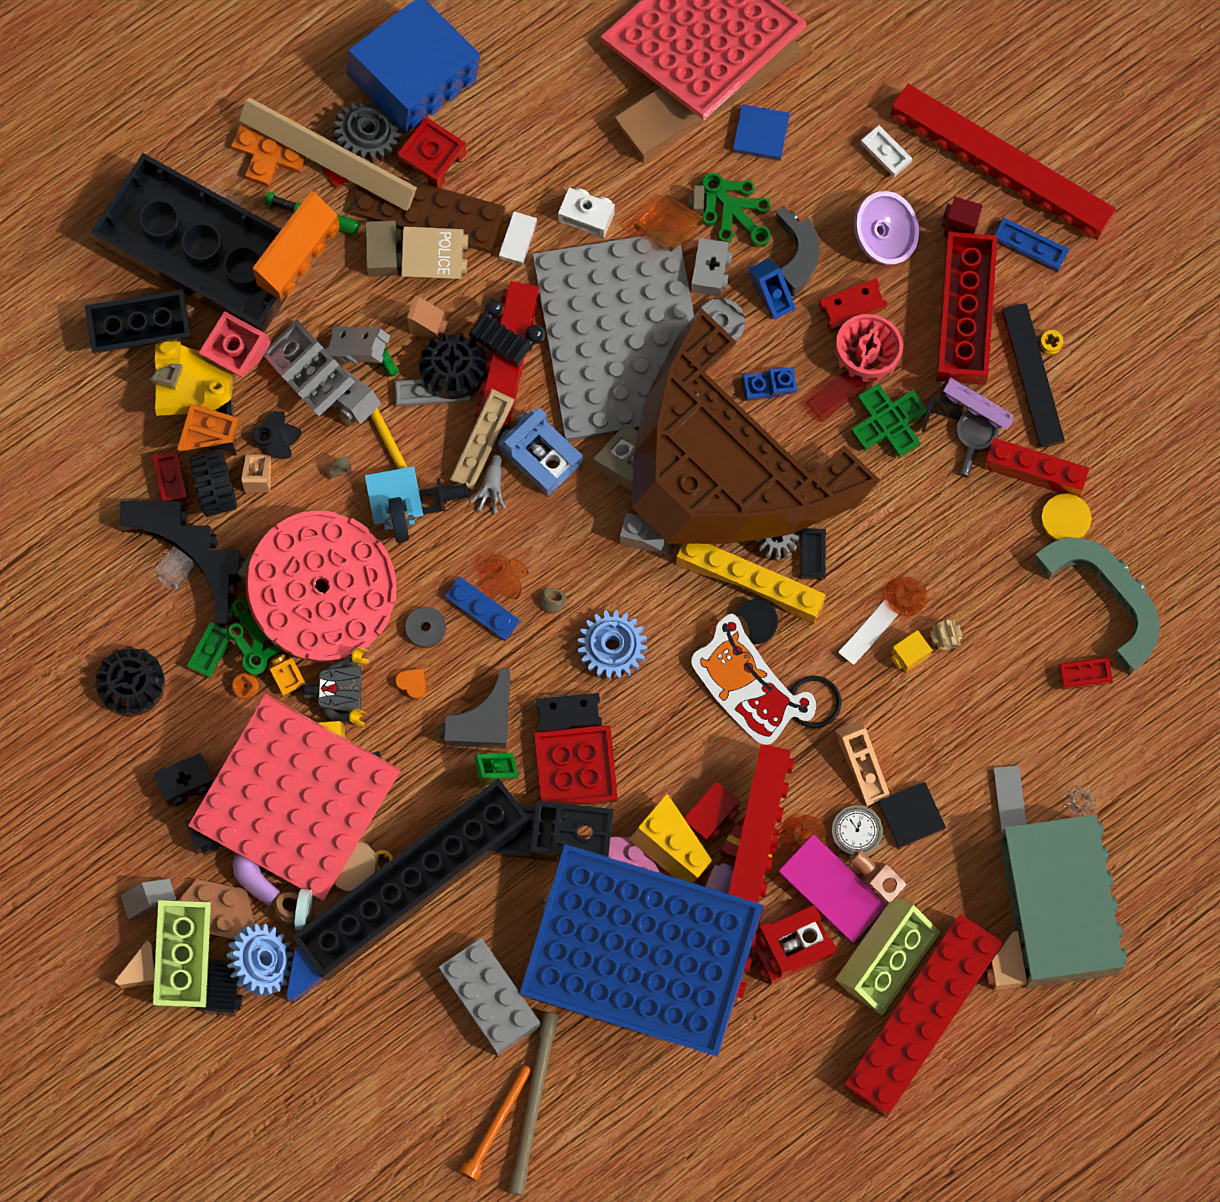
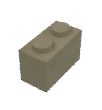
(382, 248)

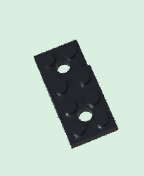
(559, 825)

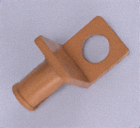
(875, 874)

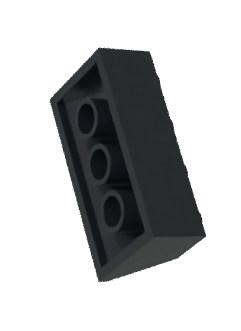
(138, 321)

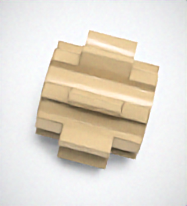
(946, 635)

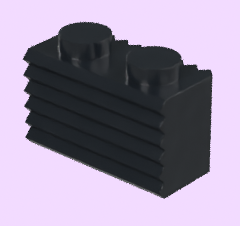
(222, 990)

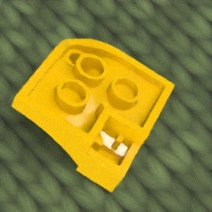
(200, 381)

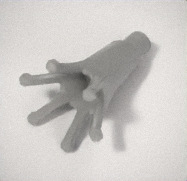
(491, 485)

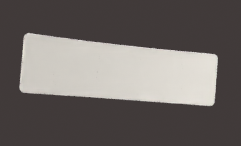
(868, 633)

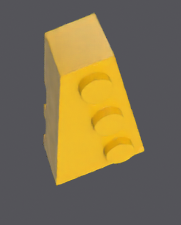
(671, 842)

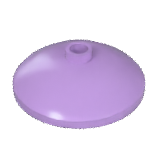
(896, 227)

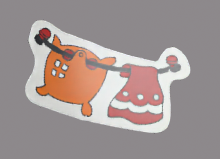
(746, 684)

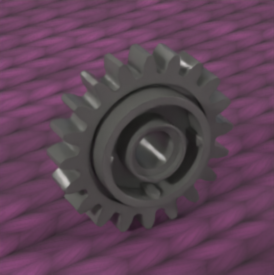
(353, 122)

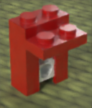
(773, 960)

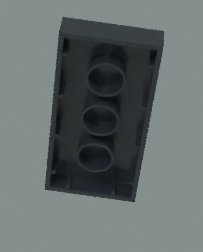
(190, 240)

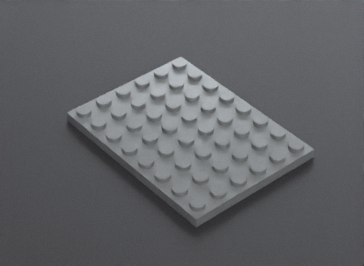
(610, 327)

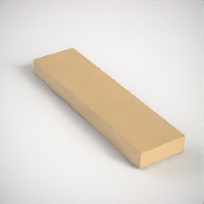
(482, 439)

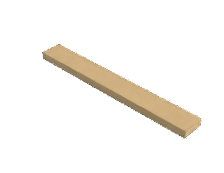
(328, 154)

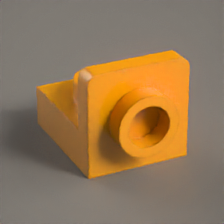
(285, 673)

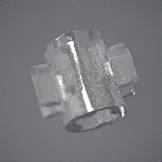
(1085, 796)

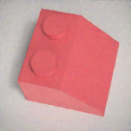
(235, 345)

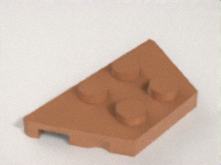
(229, 907)

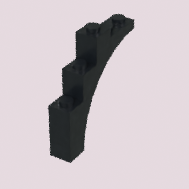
(165, 522)

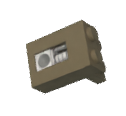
(617, 457)

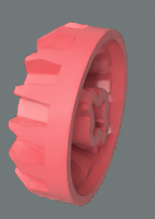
(874, 331)

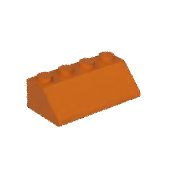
(296, 247)

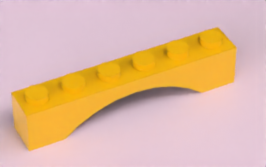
(782, 591)

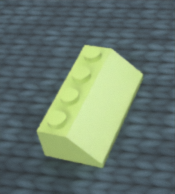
(182, 953)
(888, 955)

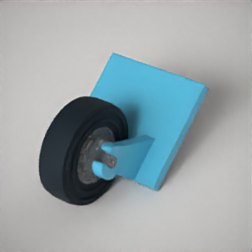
(394, 500)

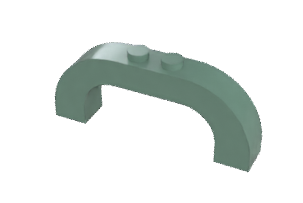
(1119, 582)

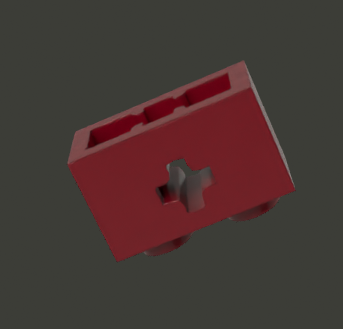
(961, 216)

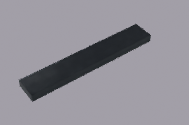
(1033, 375)

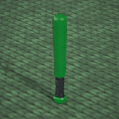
(346, 224)

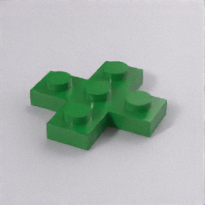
(889, 420)

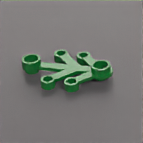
(734, 206)
(257, 645)

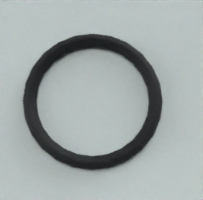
(837, 695)

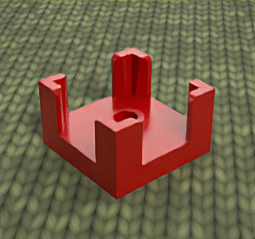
(431, 151)

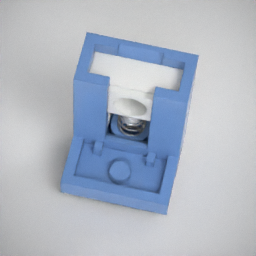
(529, 431)

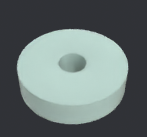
(303, 909)

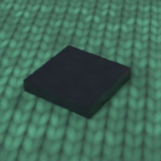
(911, 815)

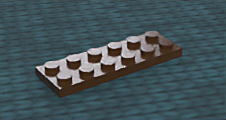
(436, 209)

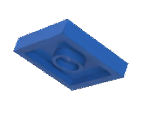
(761, 132)

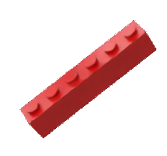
(518, 315)

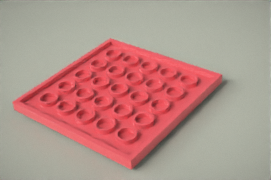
(702, 46)
(294, 797)

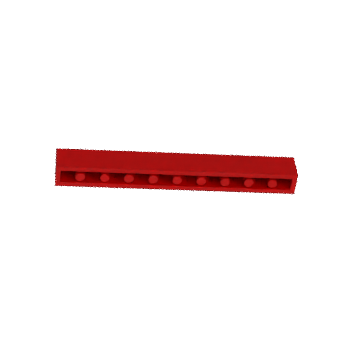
(1002, 161)
(758, 829)

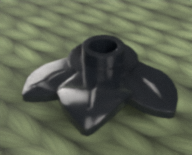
(279, 433)

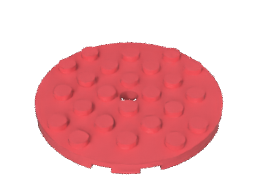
(284, 591)

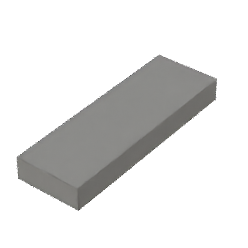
(415, 393)

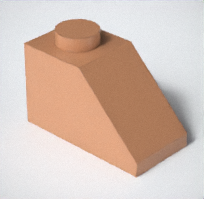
(426, 319)

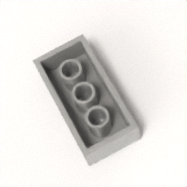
(489, 997)

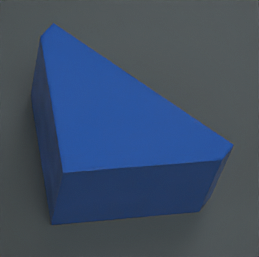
(303, 976)

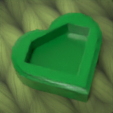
(388, 364)

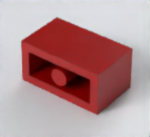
(712, 812)

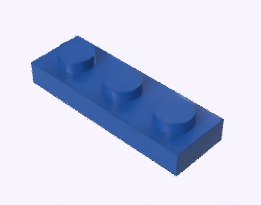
(482, 608)

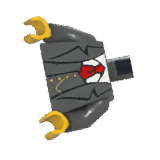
(340, 689)

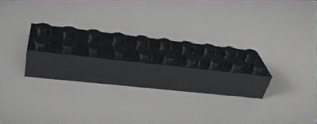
(412, 879)

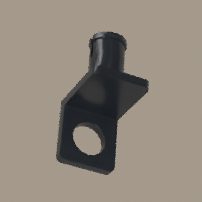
(942, 407)
(442, 495)

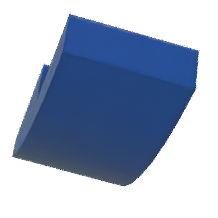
(769, 385)

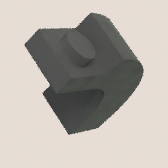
(803, 266)

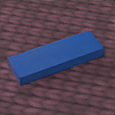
(1030, 244)

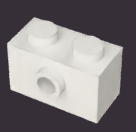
(586, 212)

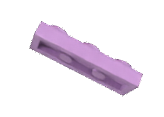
(978, 404)

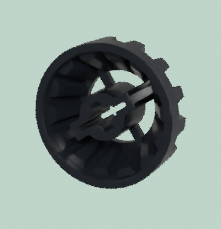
(456, 382)
(141, 698)

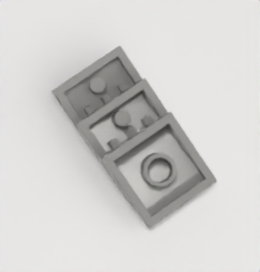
(308, 368)

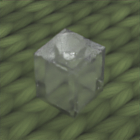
(174, 568)

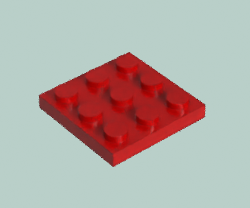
(576, 766)

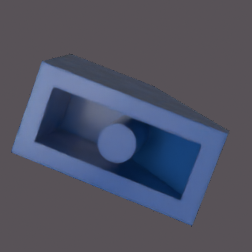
(771, 288)

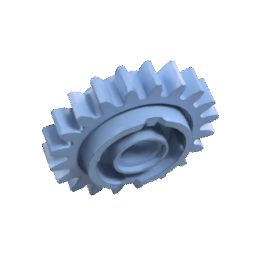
(612, 660)
(257, 976)

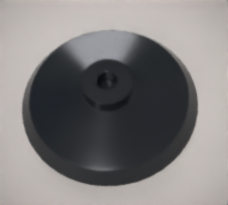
(760, 619)

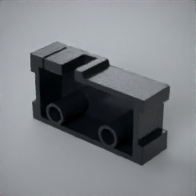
(568, 712)

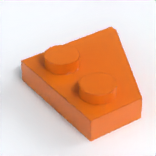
(207, 428)

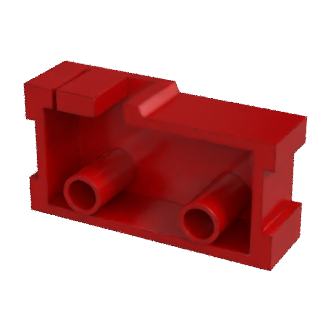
(852, 303)

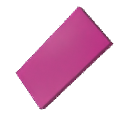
(832, 888)

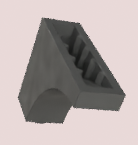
(484, 725)

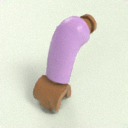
(251, 879)

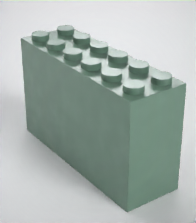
(1062, 900)

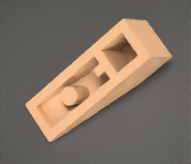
(862, 762)

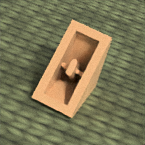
(257, 473)
(140, 969)

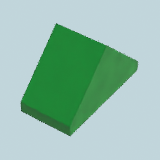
(495, 766)

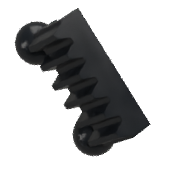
(501, 340)

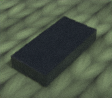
(813, 554)

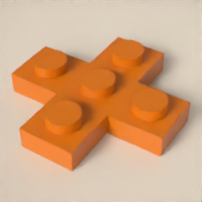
(266, 155)

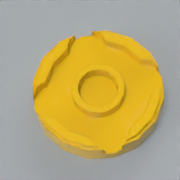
(1066, 517)

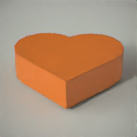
(412, 682)

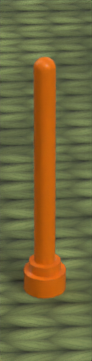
(473, 1166)

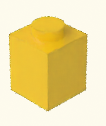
(910, 652)

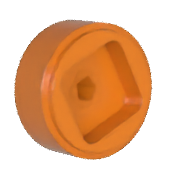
(245, 685)

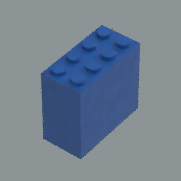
(413, 64)

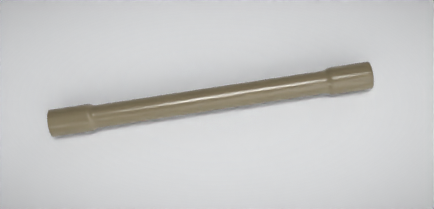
(519, 1172)

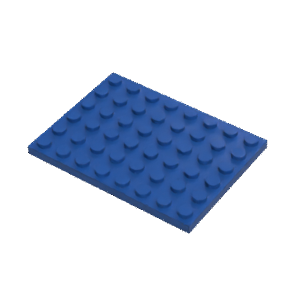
(641, 950)

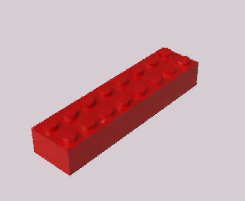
(923, 1015)

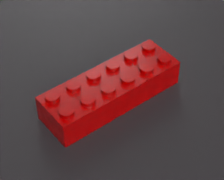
(967, 308)

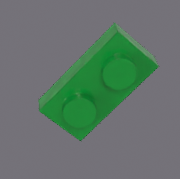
(209, 651)

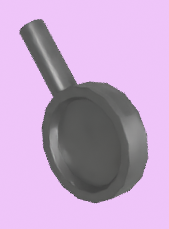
(975, 435)

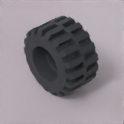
(212, 483)

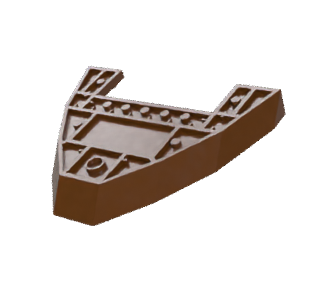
(713, 471)

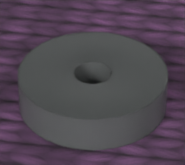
(428, 638)

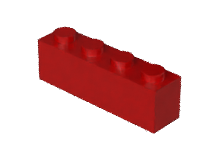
(1036, 468)

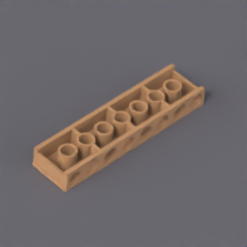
(663, 120)

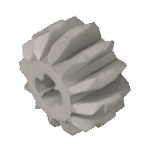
(778, 548)

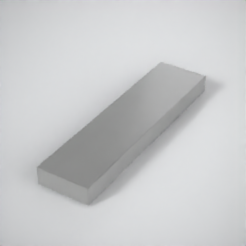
(1009, 796)

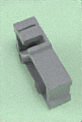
(357, 344)

